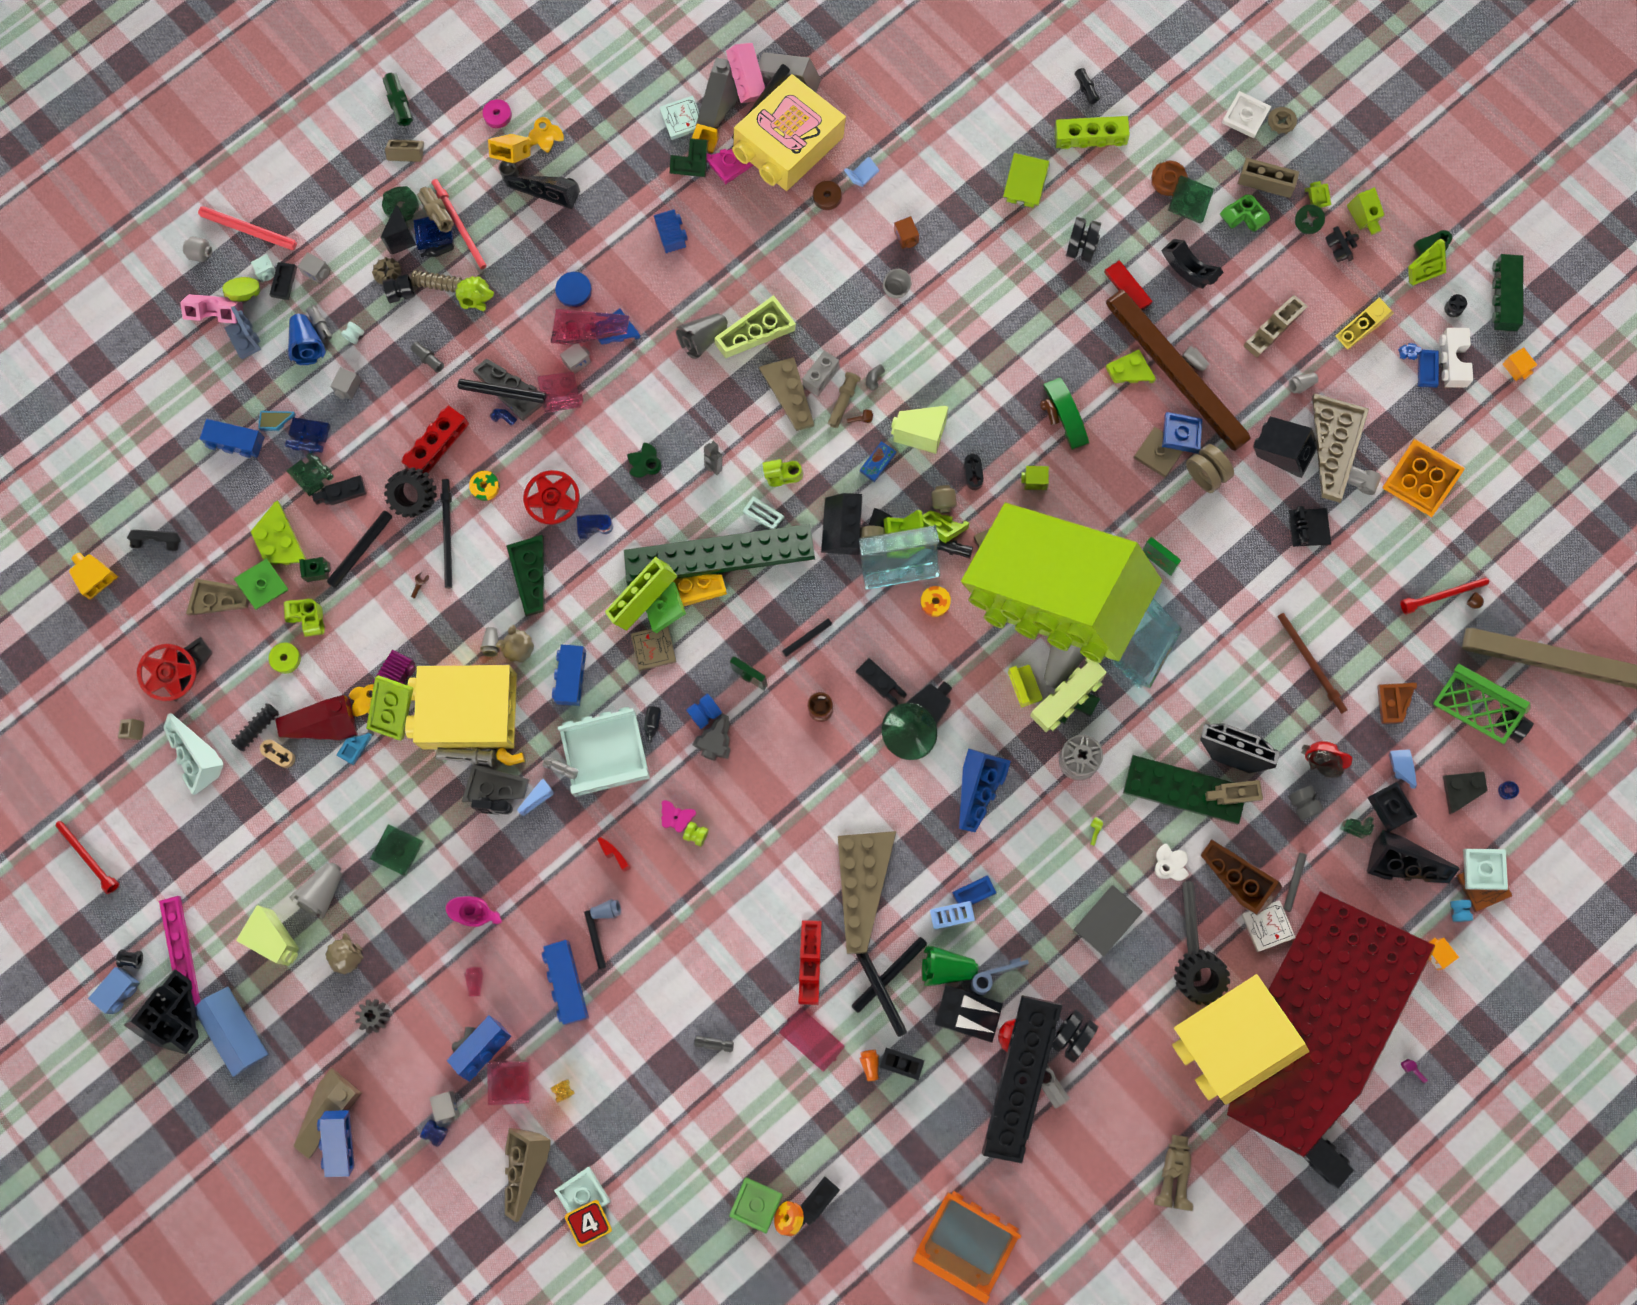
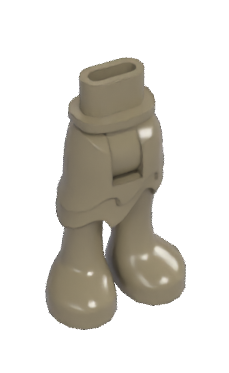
(1176, 1165)

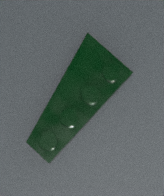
(528, 569)

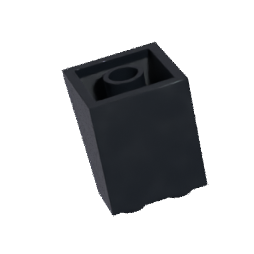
(1286, 445)

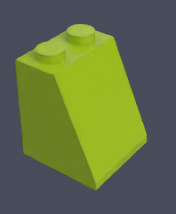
(1026, 180)

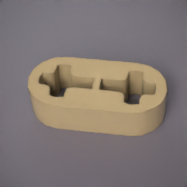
(279, 750)

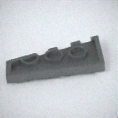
(494, 374)

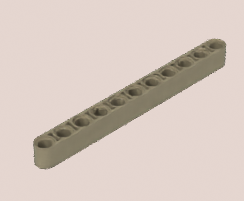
(1550, 657)

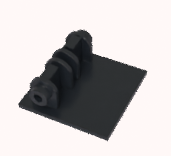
(1309, 527)

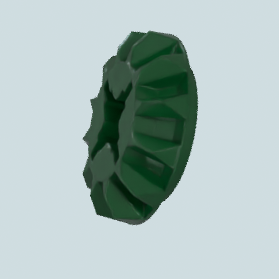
(1314, 211)

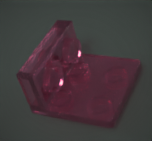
(560, 392)

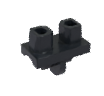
(1337, 237)

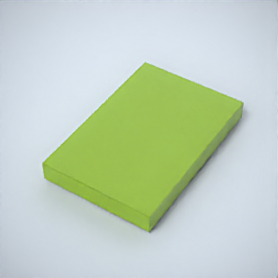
(389, 707)

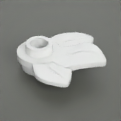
(1173, 862)

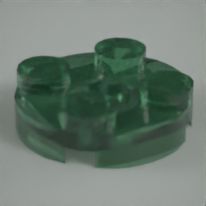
(398, 194)

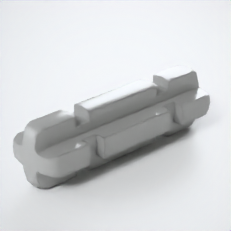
(560, 768)

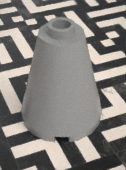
(1061, 665)
(318, 890)

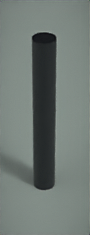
(807, 637)
(595, 940)

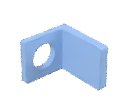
(863, 172)

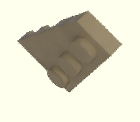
(215, 597)

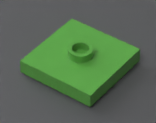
(261, 584)
(665, 609)
(756, 1205)

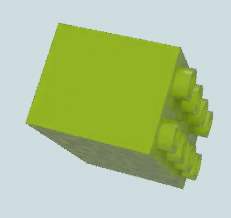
(1061, 582)

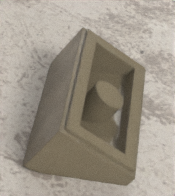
(404, 150)

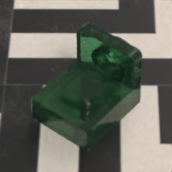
(1355, 828)

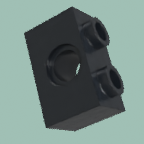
(902, 1064)

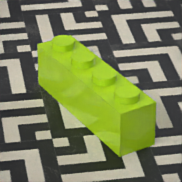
(641, 594)

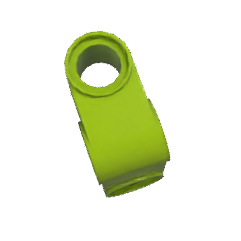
(779, 473)
(297, 611)

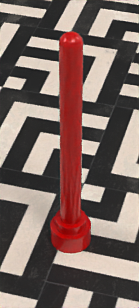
(1410, 605)
(107, 883)

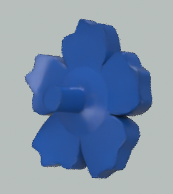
(1410, 351)

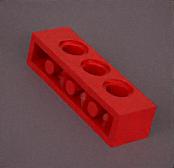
(434, 452)

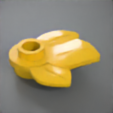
(546, 136)
(361, 700)

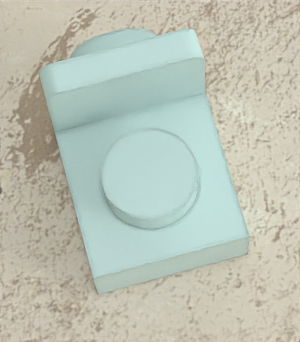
(264, 268)

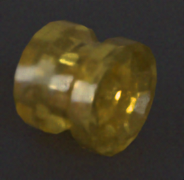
(562, 1091)

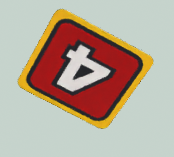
(588, 1223)

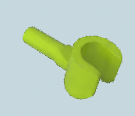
(1097, 824)

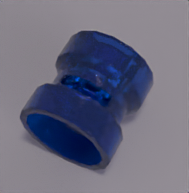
(434, 1133)

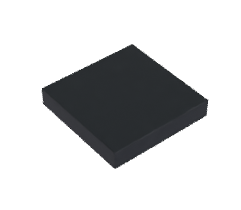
(1392, 807)

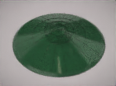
(909, 731)

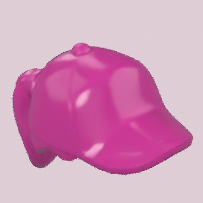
(471, 911)

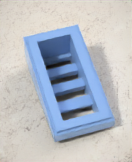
(536, 797)
(936, 920)

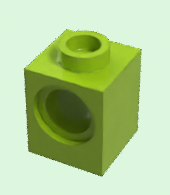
(1035, 477)

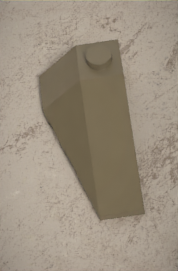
(331, 1094)

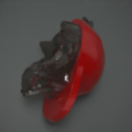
(1326, 758)

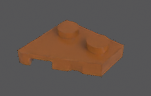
(1394, 701)

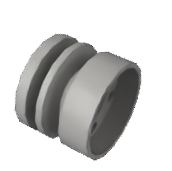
(1080, 768)

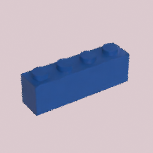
(565, 982)

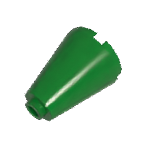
(946, 967)

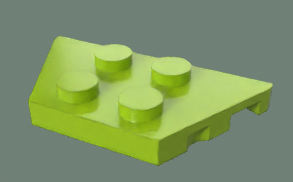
(276, 538)

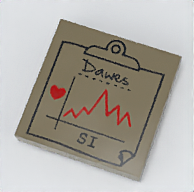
(653, 648)

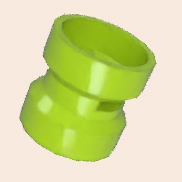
(695, 834)

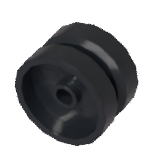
(1083, 239)
(1076, 1037)

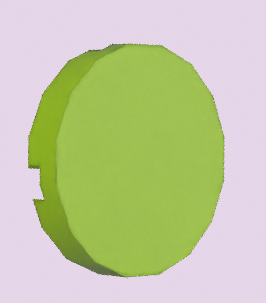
(241, 289)

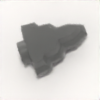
(714, 740)

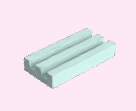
(780, 517)

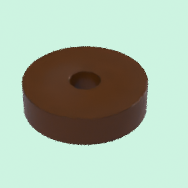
(830, 188)

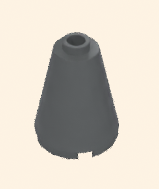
(700, 333)

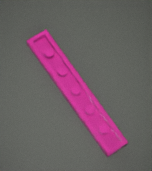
(178, 941)

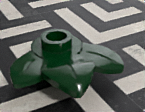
(642, 461)

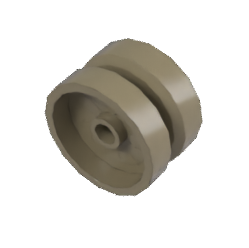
(1210, 468)

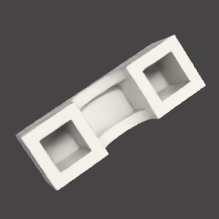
(1454, 371)

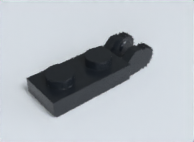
(879, 681)

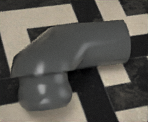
(872, 377)

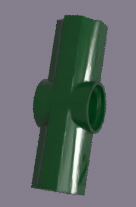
(397, 99)

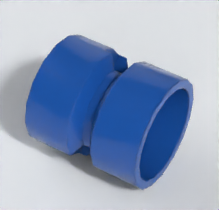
(704, 711)

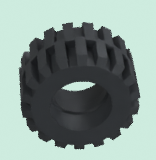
(396, 494)
(1190, 966)

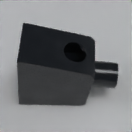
(934, 700)

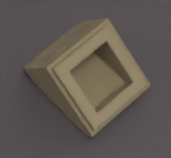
(131, 729)

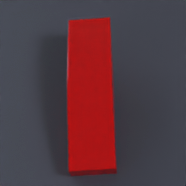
(810, 962)

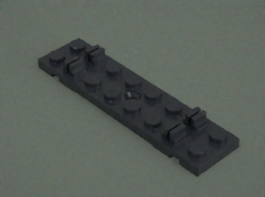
(1027, 1058)

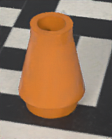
(870, 1064)

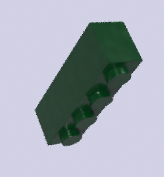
(1508, 292)

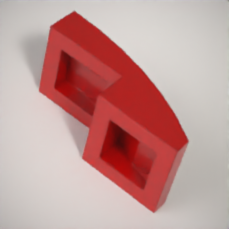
(609, 851)

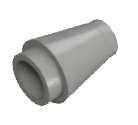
(1195, 359)
(1302, 382)
(489, 642)

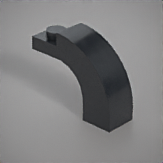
(1188, 266)

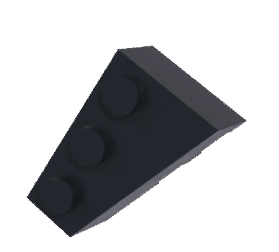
(1328, 1163)

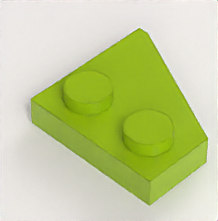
(1429, 264)
(1130, 369)
(945, 526)

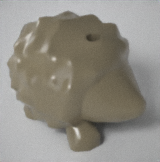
(516, 645)
(344, 955)

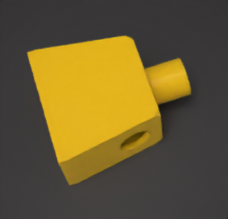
(516, 148)
(90, 575)

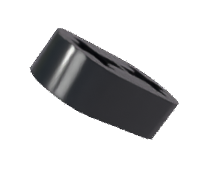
(969, 472)

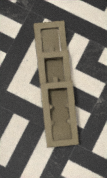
(1275, 326)

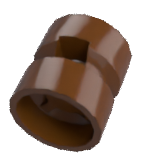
(820, 707)

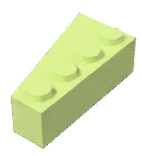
(755, 328)
(1068, 695)

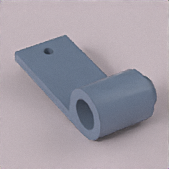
(983, 981)

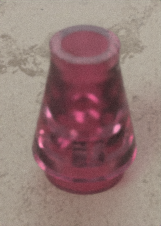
(474, 980)

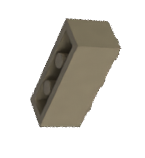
(1268, 177)

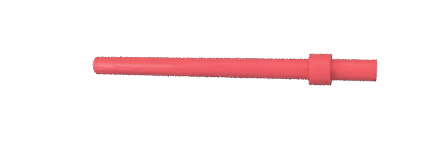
(443, 195)

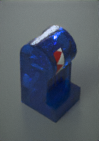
(593, 524)

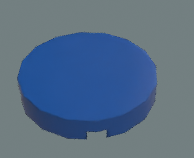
(573, 289)

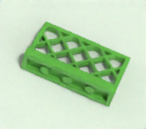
(1494, 692)

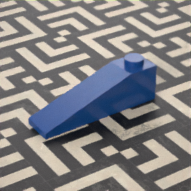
(980, 780)

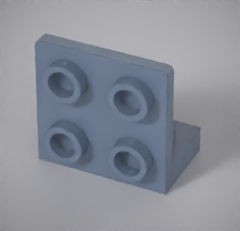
(242, 335)

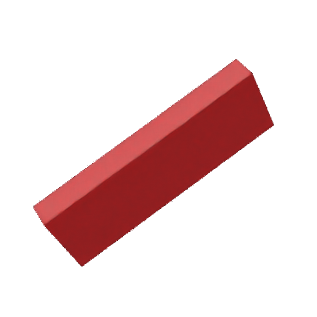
(1125, 281)

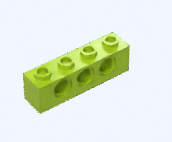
(1099, 126)

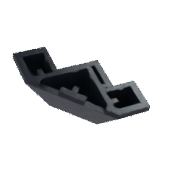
(167, 1015)

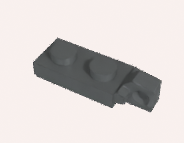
(712, 458)

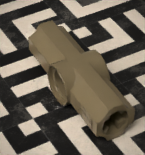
(435, 209)

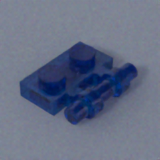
(309, 430)

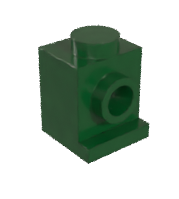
(319, 573)

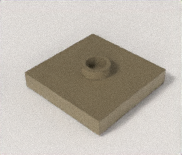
(1155, 456)

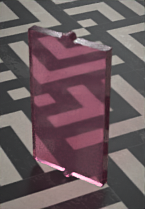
(812, 1039)

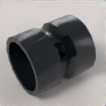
(398, 288)
(1521, 730)

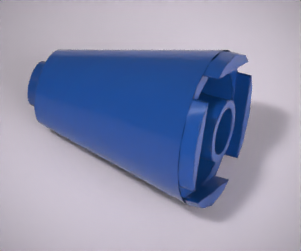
(303, 341)

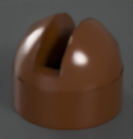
(1475, 601)

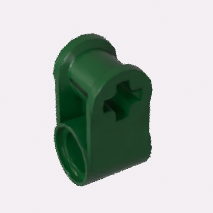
(1426, 242)

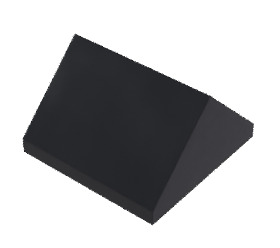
(397, 233)

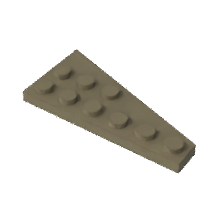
(1337, 439)
(863, 873)

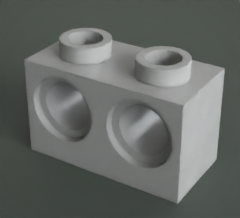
(821, 373)

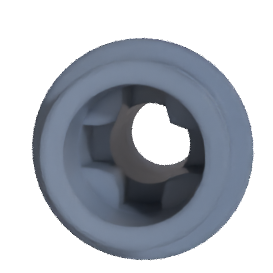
(608, 909)

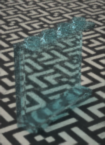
(899, 557)
(1149, 646)

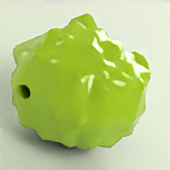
(473, 293)

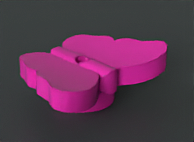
(669, 812)

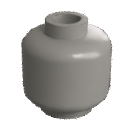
(197, 249)

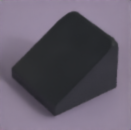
(878, 517)

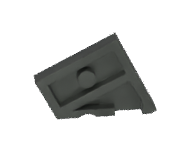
(1463, 789)

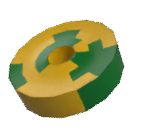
(481, 478)

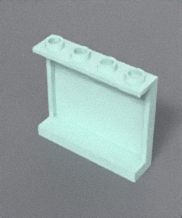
(604, 751)

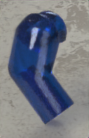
(503, 414)

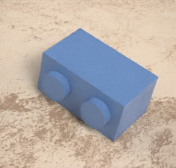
(114, 991)

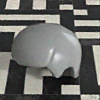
(897, 283)

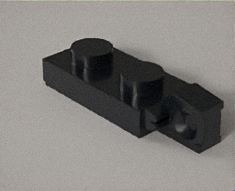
(340, 491)
(818, 1200)

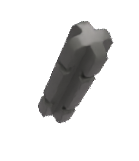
(715, 1044)

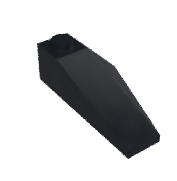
(552, 189)
(1402, 858)

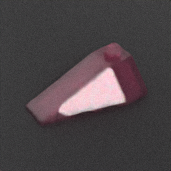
(583, 326)

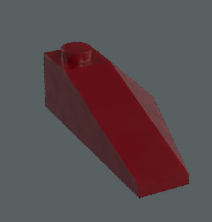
(320, 721)

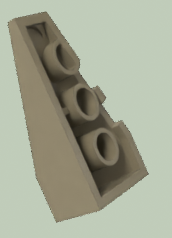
(527, 1158)

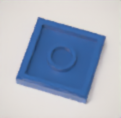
(1182, 432)

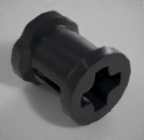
(129, 959)

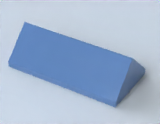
(230, 1031)

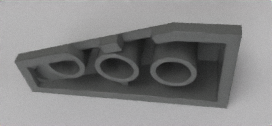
(719, 95)

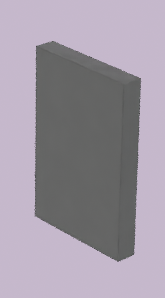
(1108, 920)

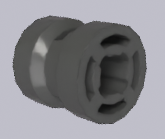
(508, 168)

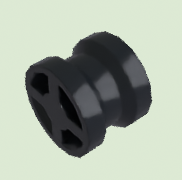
(1459, 302)

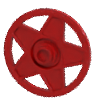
(551, 497)
(166, 672)

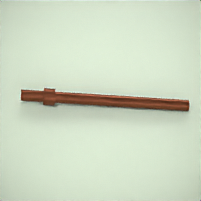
(1333, 694)

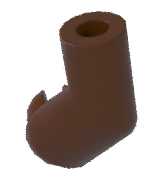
(1051, 410)

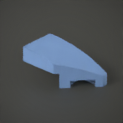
(1403, 766)

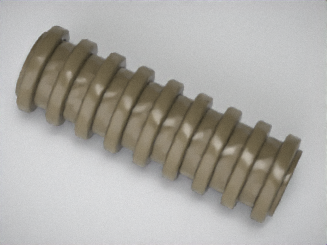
(434, 281)

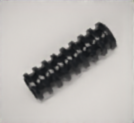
(255, 727)

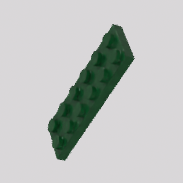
(1178, 789)

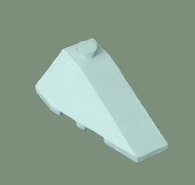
(197, 757)

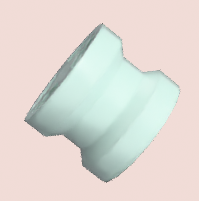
(352, 332)

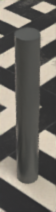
(1295, 882)

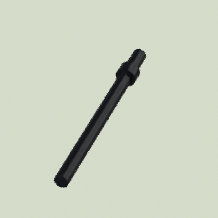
(446, 498)

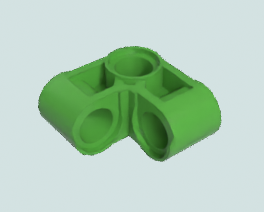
(1254, 217)

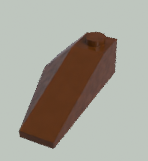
(1245, 882)

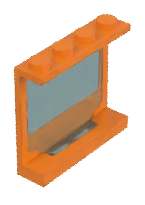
(966, 1246)

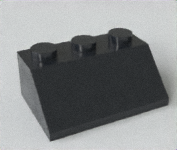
(842, 524)

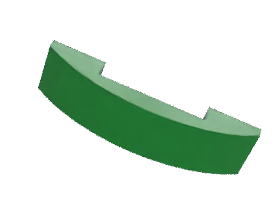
(1067, 412)

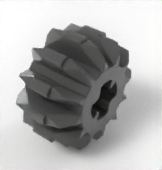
(373, 1008)

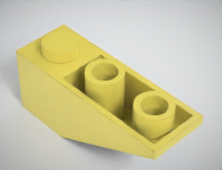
(1364, 323)

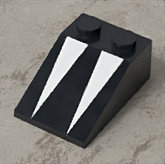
(968, 1014)

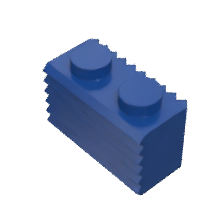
(669, 230)

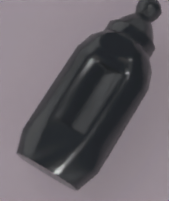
(437, 250)
(652, 721)

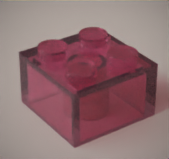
(508, 1082)

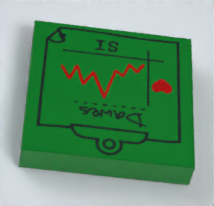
(1161, 556)

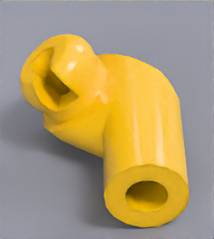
(508, 759)

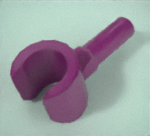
(1410, 1065)

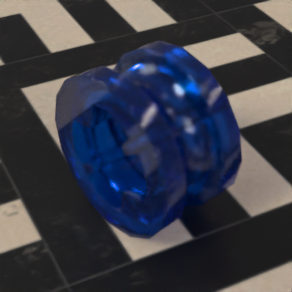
(1507, 796)

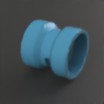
(1461, 911)

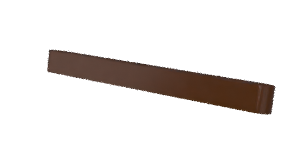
(1178, 370)

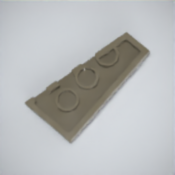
(788, 389)

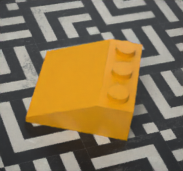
(1423, 477)

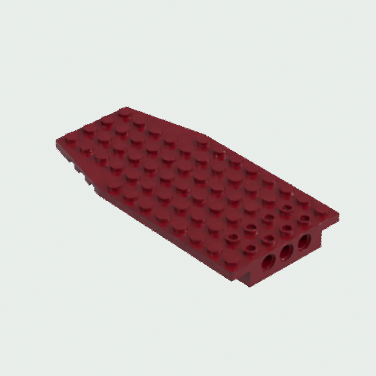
(1344, 997)

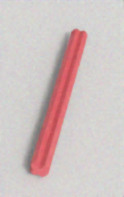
(247, 228)

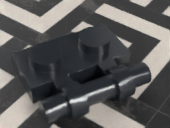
(484, 805)

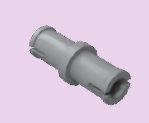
(319, 323)

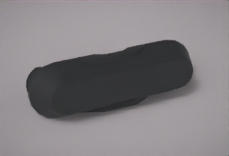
(171, 538)

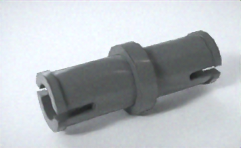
(427, 357)

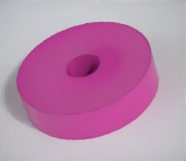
(497, 106)

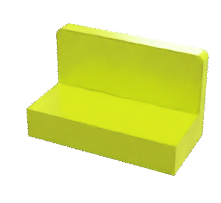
(1024, 685)

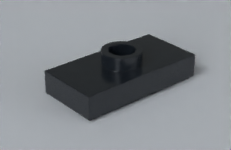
(283, 280)

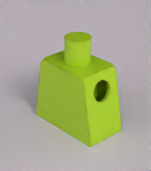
(1367, 210)

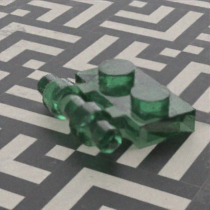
(305, 478)

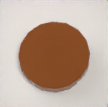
(1166, 176)

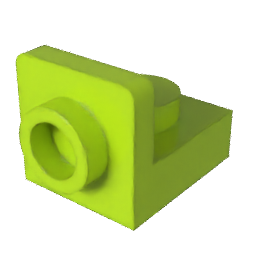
(1319, 194)

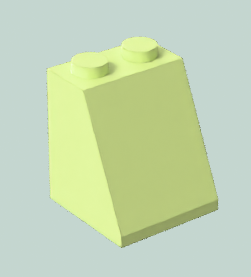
(920, 427)
(268, 937)

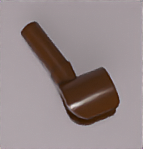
(867, 417)
(419, 582)

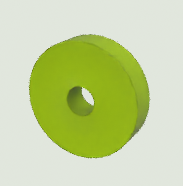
(292, 661)

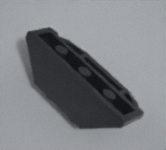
(1238, 748)

